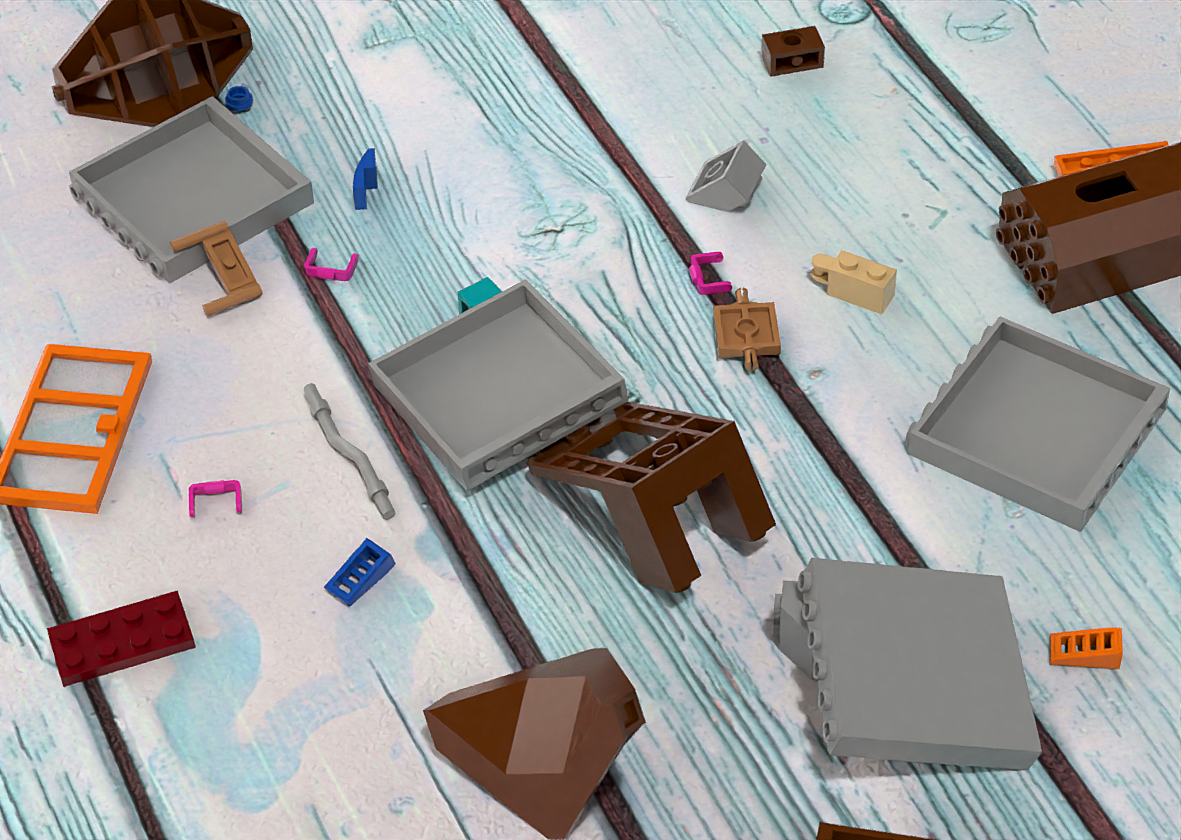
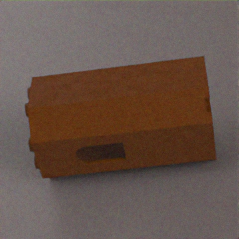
(1097, 229)

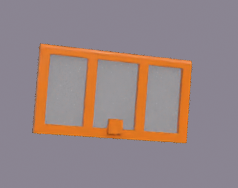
(71, 427)

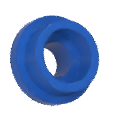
(238, 98)

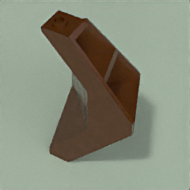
(151, 60)
(541, 734)

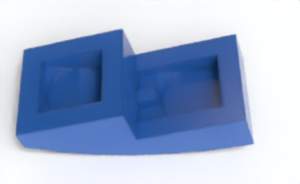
(364, 178)

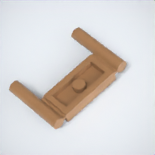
(227, 263)

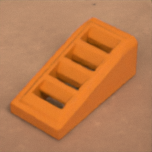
(1099, 638)

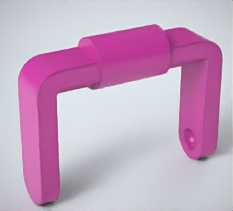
(329, 273)
(697, 276)
(214, 487)

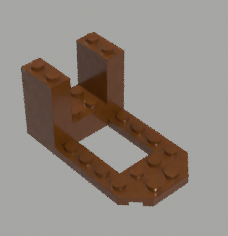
(641, 491)

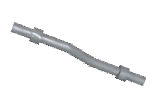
(376, 488)

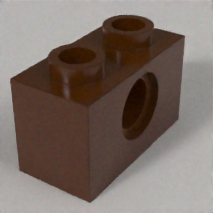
(792, 51)

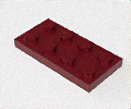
(120, 638)

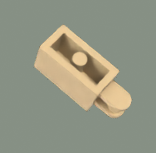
(856, 280)

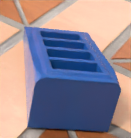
(358, 559)

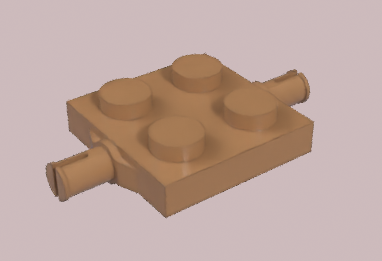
(746, 329)

